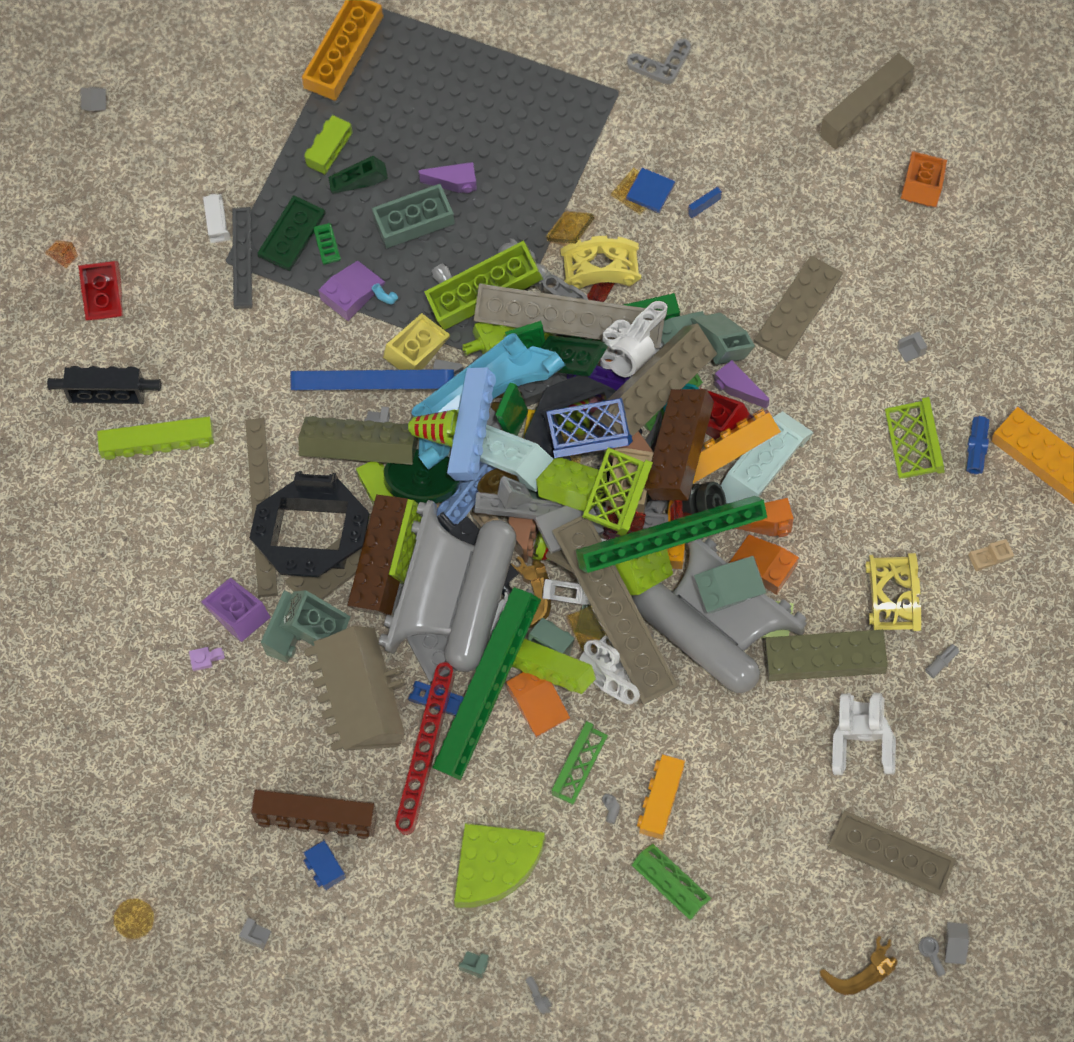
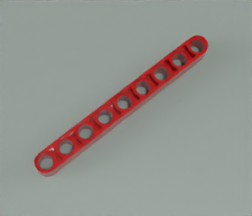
(425, 757)

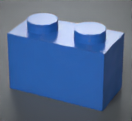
(324, 866)

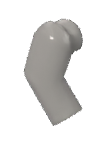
(612, 806)

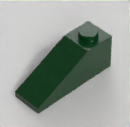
(360, 175)

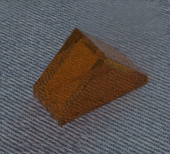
(62, 252)

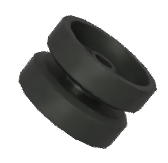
(704, 497)

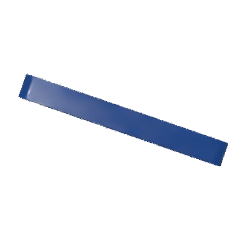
(370, 379)

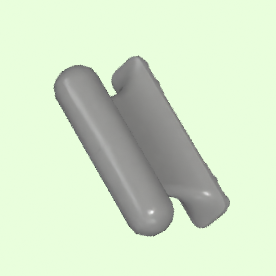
(452, 588)
(720, 637)

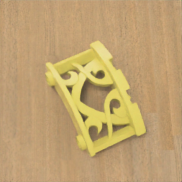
(589, 274)
(905, 567)

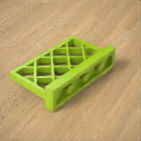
(929, 431)
(632, 498)
(405, 543)

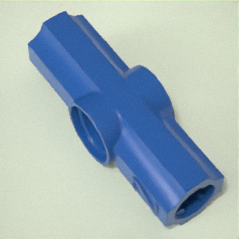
(978, 445)

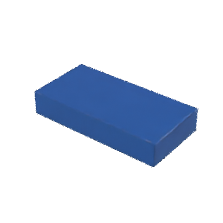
(704, 202)

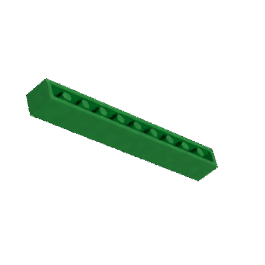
(671, 534)
(487, 683)

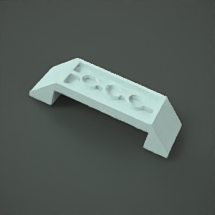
(514, 456)
(761, 464)

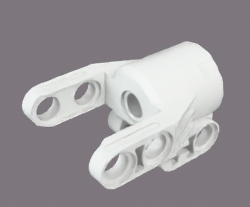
(632, 341)
(609, 671)
(863, 723)

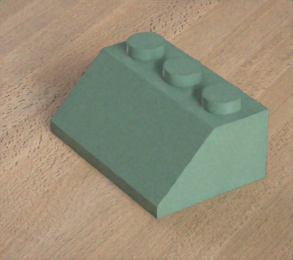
(277, 641)

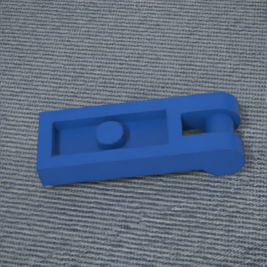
(453, 703)

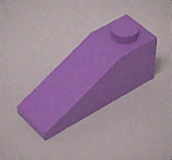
(453, 177)
(738, 384)

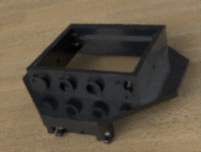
(560, 396)
(312, 494)

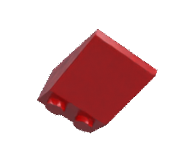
(101, 290)
(725, 414)

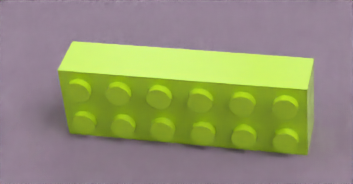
(457, 297)

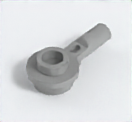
(929, 948)
(542, 1003)

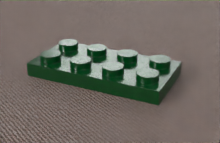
(291, 233)
(577, 354)

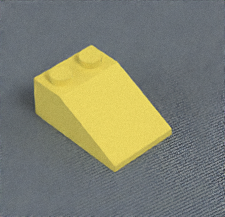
(415, 344)

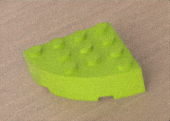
(495, 863)

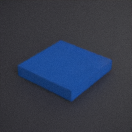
(650, 190)

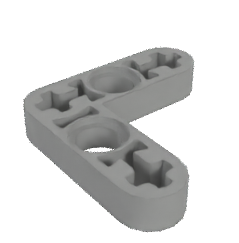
(661, 69)

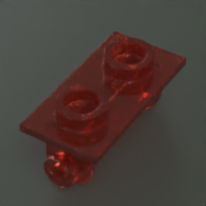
(600, 291)

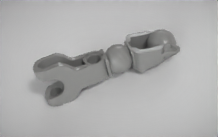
(561, 287)

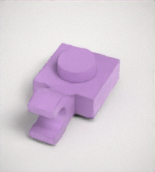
(203, 658)

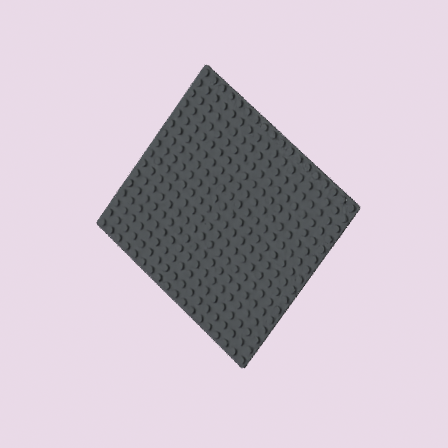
(427, 104)

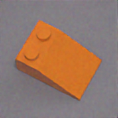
(924, 179)
(778, 520)
(772, 561)
(537, 702)

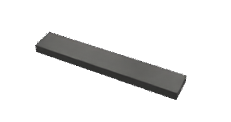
(242, 258)

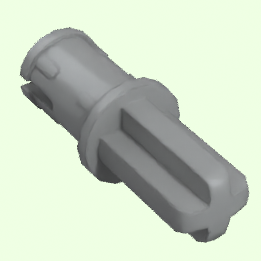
(942, 660)

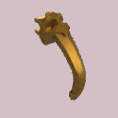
(536, 577)
(875, 972)

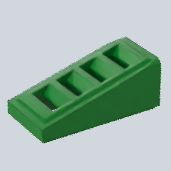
(325, 232)

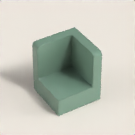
(474, 964)

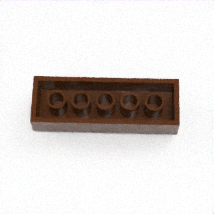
(679, 444)
(372, 586)
(314, 813)

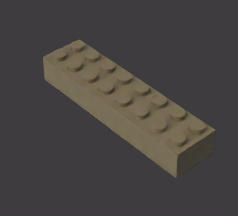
(651, 385)

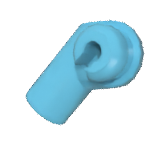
(382, 296)

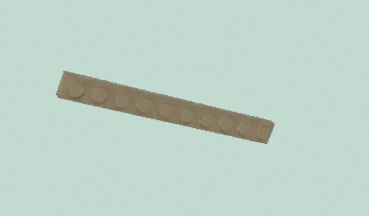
(259, 492)

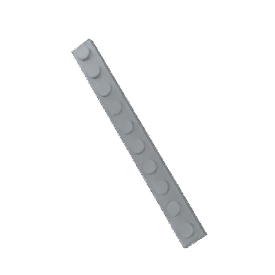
(492, 504)

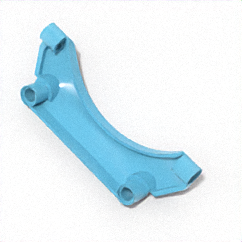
(509, 363)

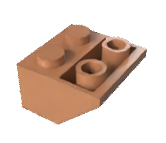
(526, 534)

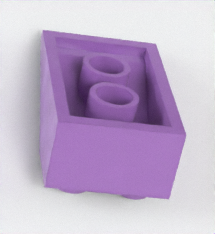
(349, 289)
(236, 609)

